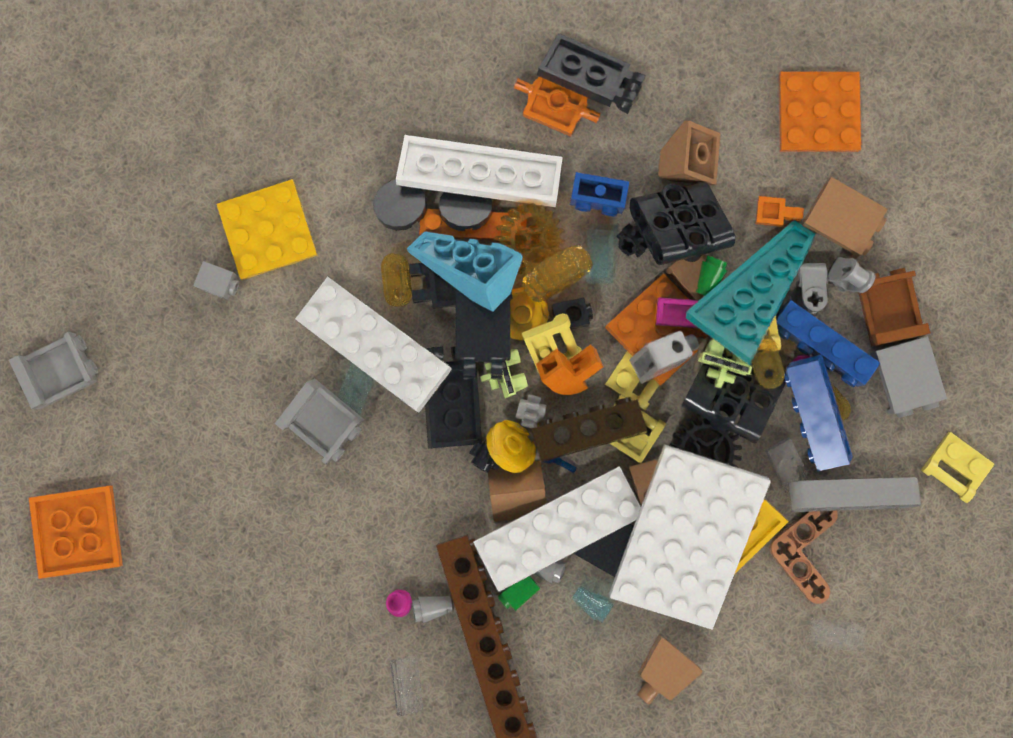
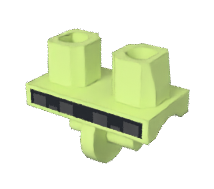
(713, 357)
(509, 383)

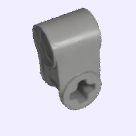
(850, 276)
(812, 282)

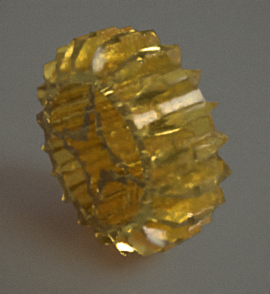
(543, 226)
(557, 273)

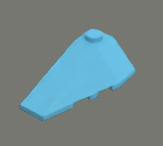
(475, 269)

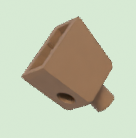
(666, 671)

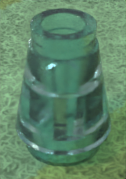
(593, 603)

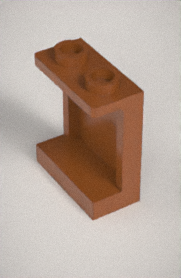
(892, 309)

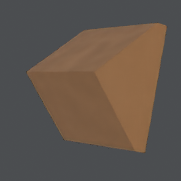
(516, 493)

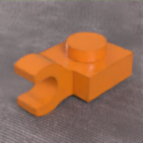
(772, 212)

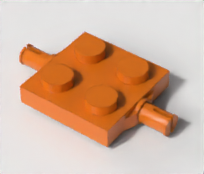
(555, 105)

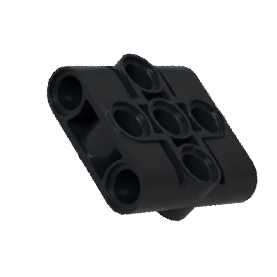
(682, 223)
(752, 418)

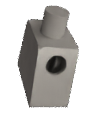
(663, 355)

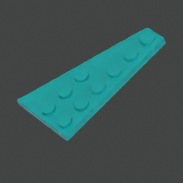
(747, 300)

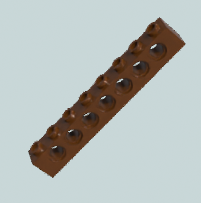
(490, 685)

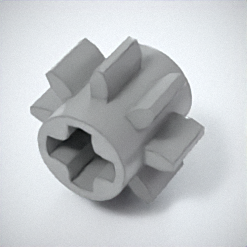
(530, 411)

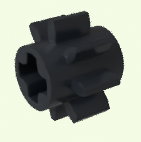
(631, 241)
(482, 457)

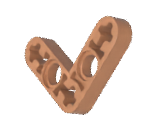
(796, 545)

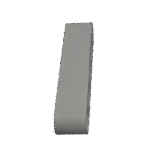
(854, 494)

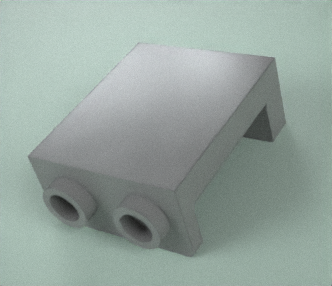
(54, 371)
(910, 377)
(321, 420)

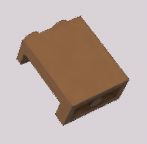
(845, 217)

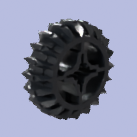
(715, 442)

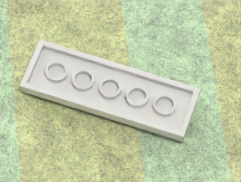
(479, 171)
(373, 344)
(558, 528)

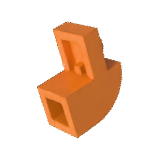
(567, 375)

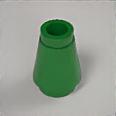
(710, 274)

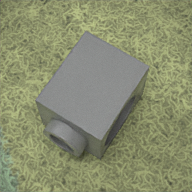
(216, 281)

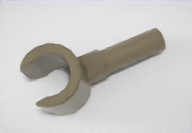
(702, 345)

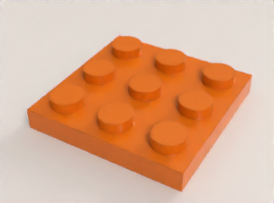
(819, 112)
(637, 322)
(75, 532)

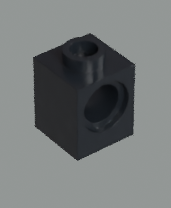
(579, 304)

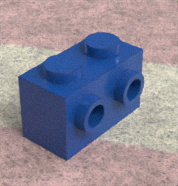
(599, 194)

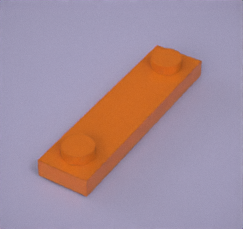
(433, 223)

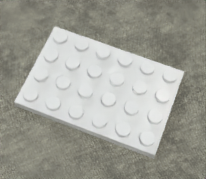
(689, 537)

